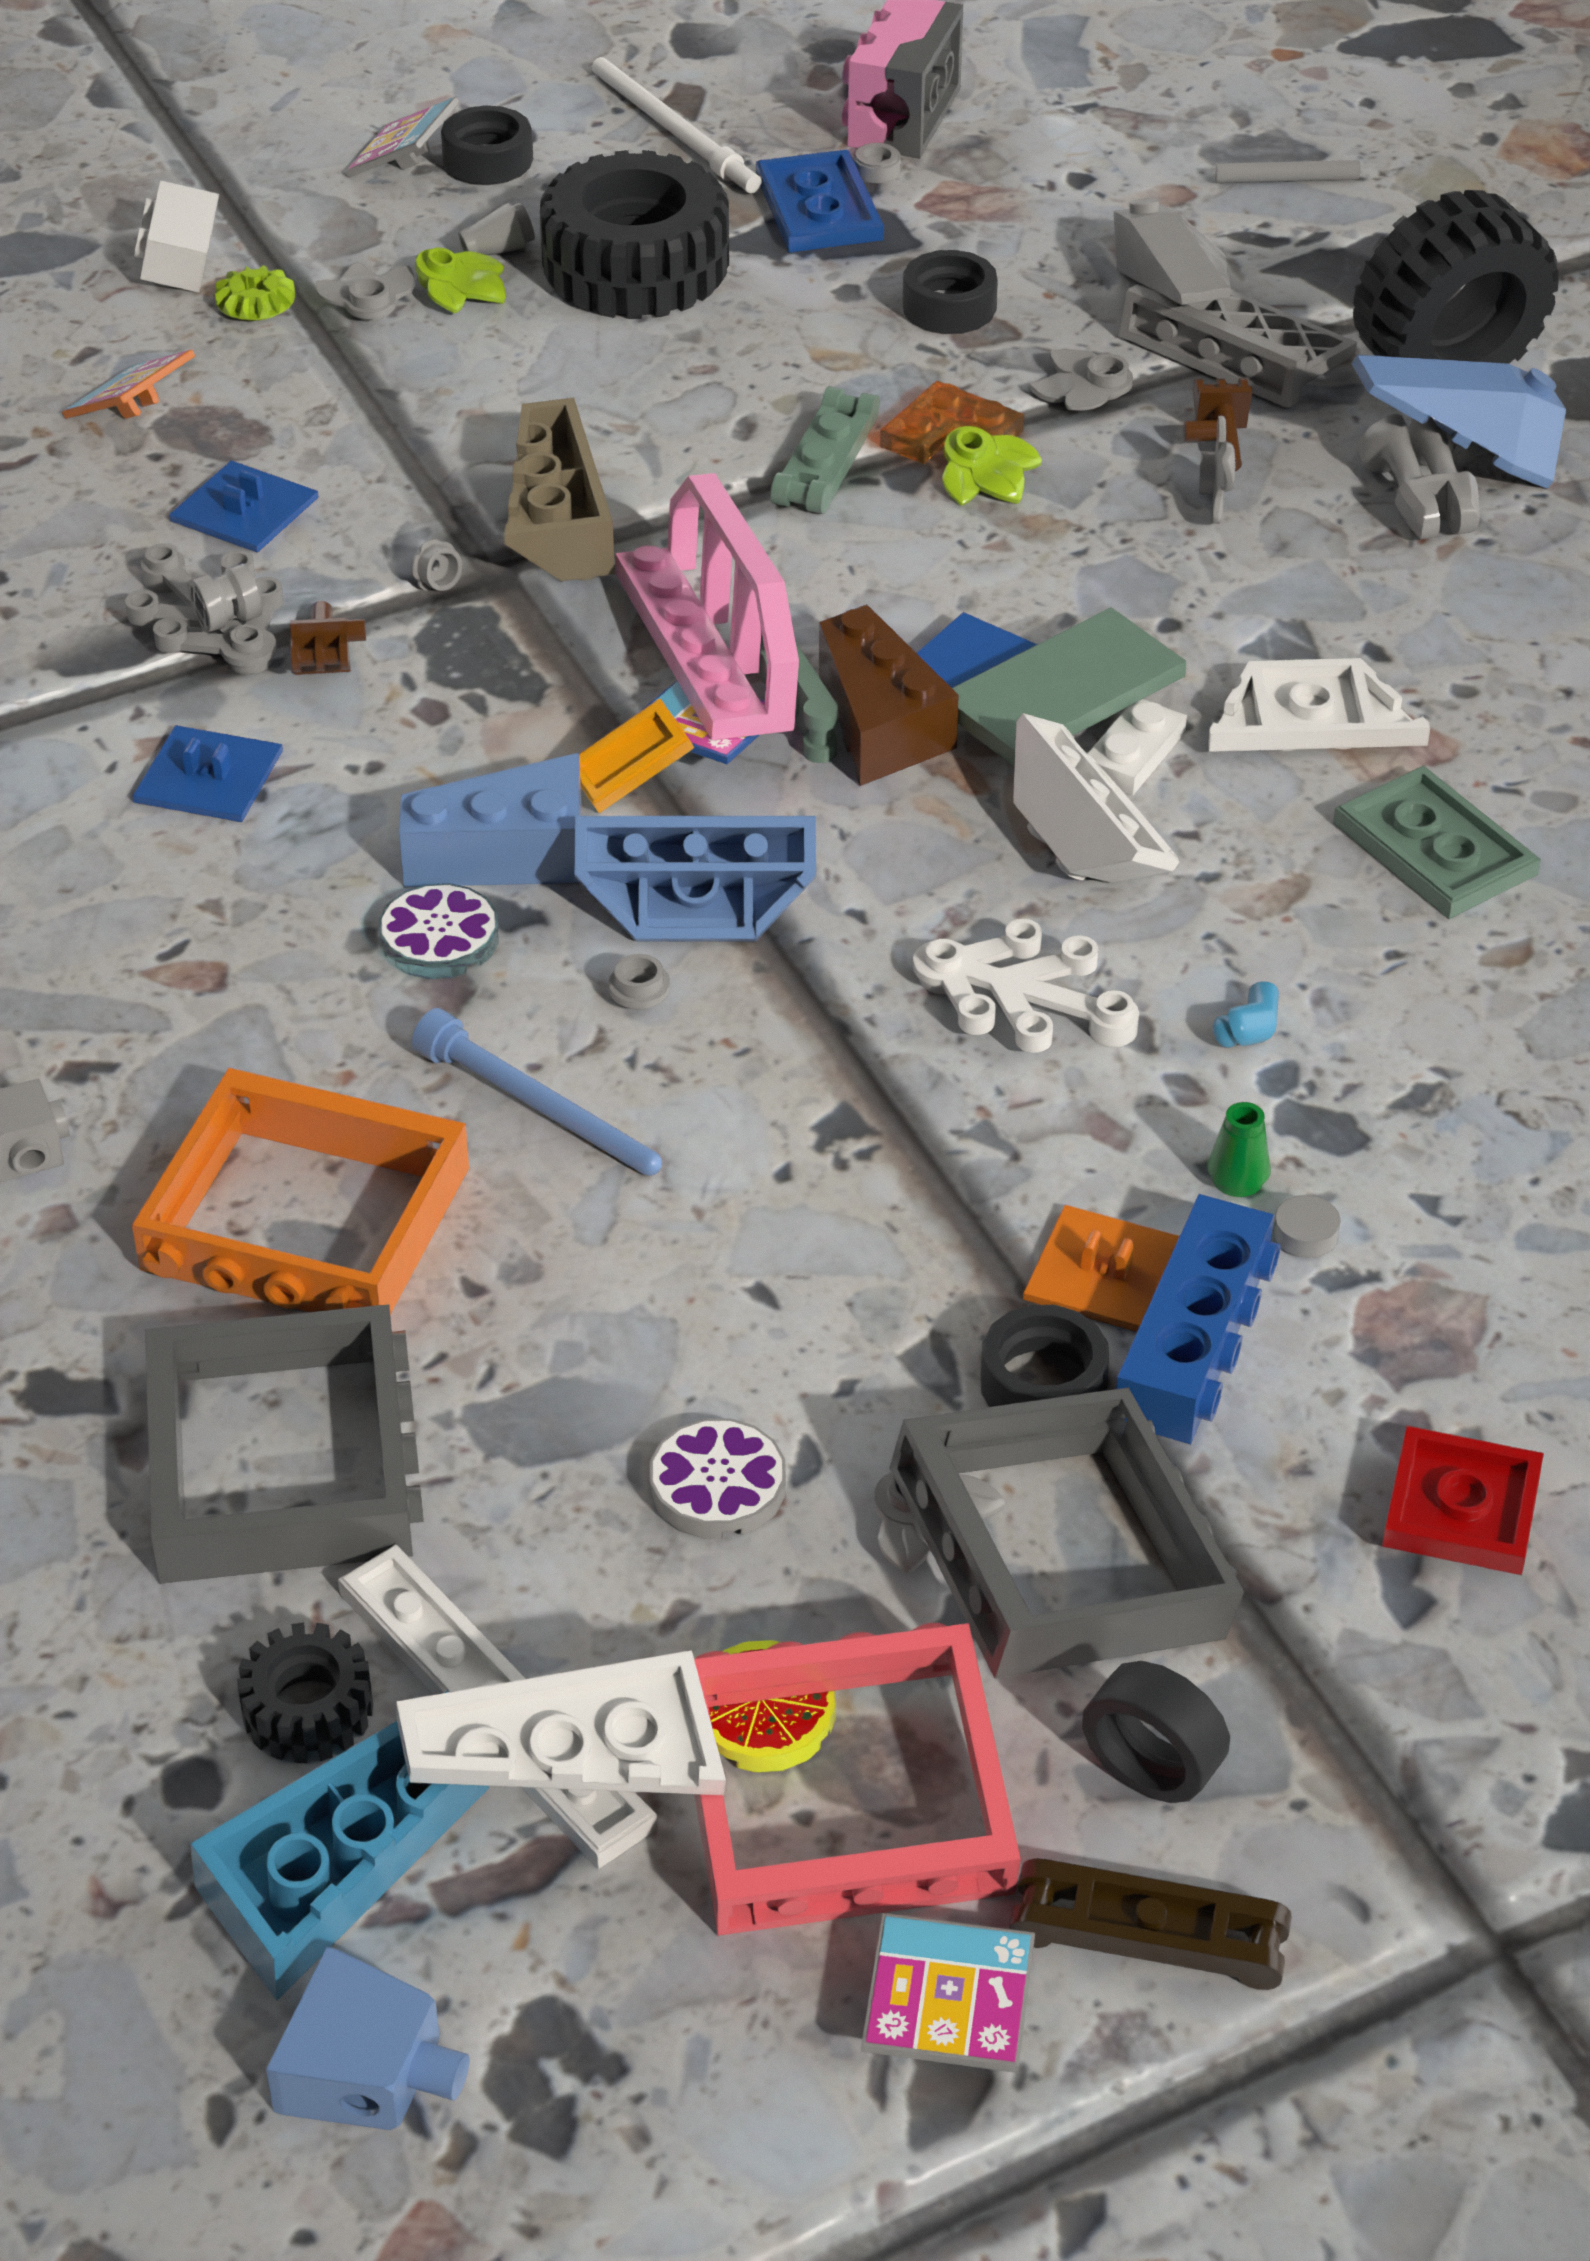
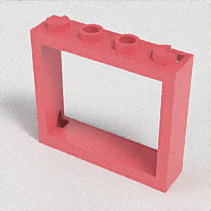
(874, 1879)

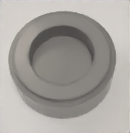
(877, 162)
(1307, 1226)

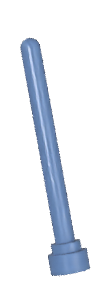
(442, 1038)

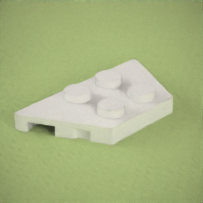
(1313, 707)

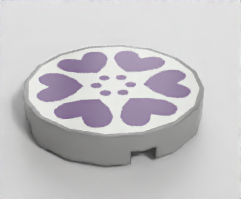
(717, 1478)

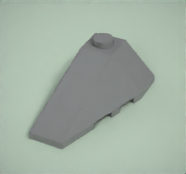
(1168, 254)

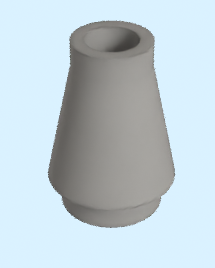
(500, 231)

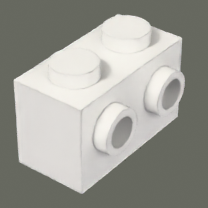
(176, 236)

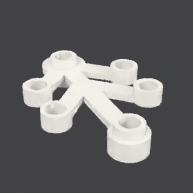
(951, 968)

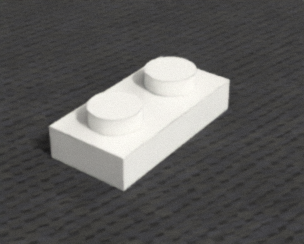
(1138, 743)

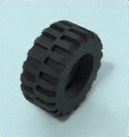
(634, 234)
(1435, 252)

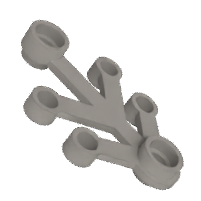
(244, 647)

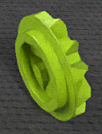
(254, 293)

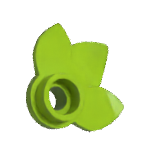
(459, 276)
(991, 466)

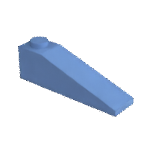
(1479, 402)

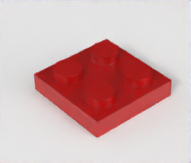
(1463, 1500)

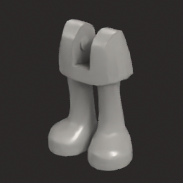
(1422, 498)

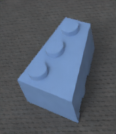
(494, 827)

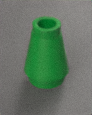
(1241, 1152)

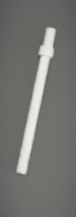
(722, 160)

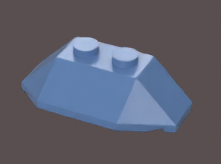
(695, 872)

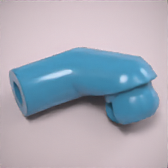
(1249, 1022)

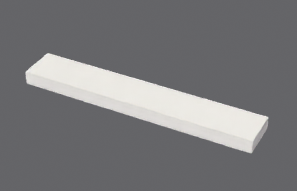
(455, 1656)

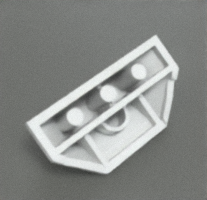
(1081, 808)

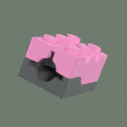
(904, 75)

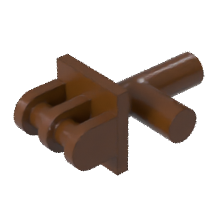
(1215, 401)
(323, 641)

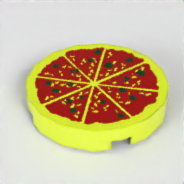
(772, 1731)

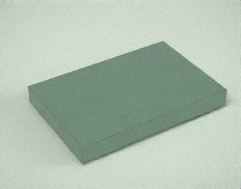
(1436, 841)

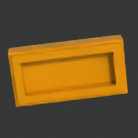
(631, 755)

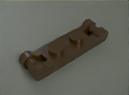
(1153, 1920)

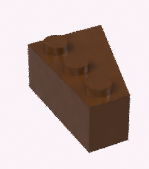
(885, 694)

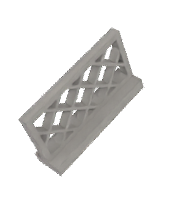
(1235, 341)

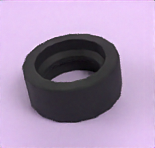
(474, 162)
(949, 271)
(1047, 1330)
(1174, 1709)

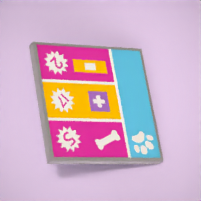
(403, 139)
(949, 1992)

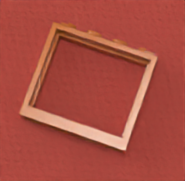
(315, 1122)

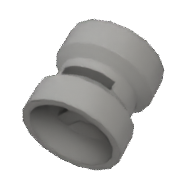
(225, 597)

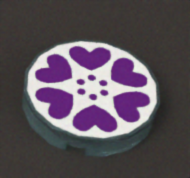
(438, 930)

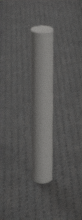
(1287, 171)

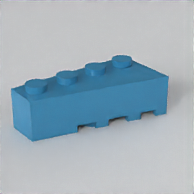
(321, 1854)

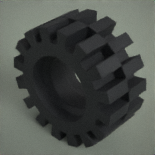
(311, 1724)

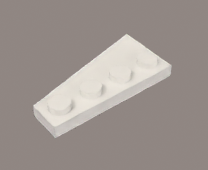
(582, 1729)

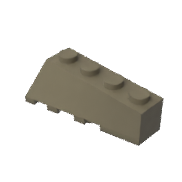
(557, 496)

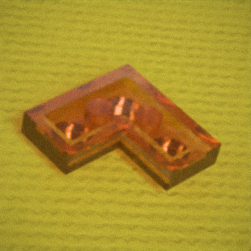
(926, 422)

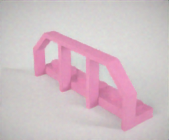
(686, 628)

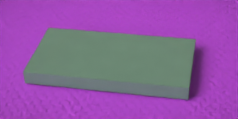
(1068, 680)

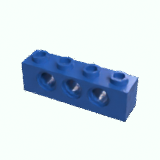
(1197, 1315)

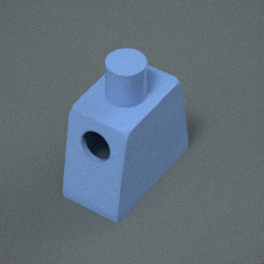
(361, 2048)

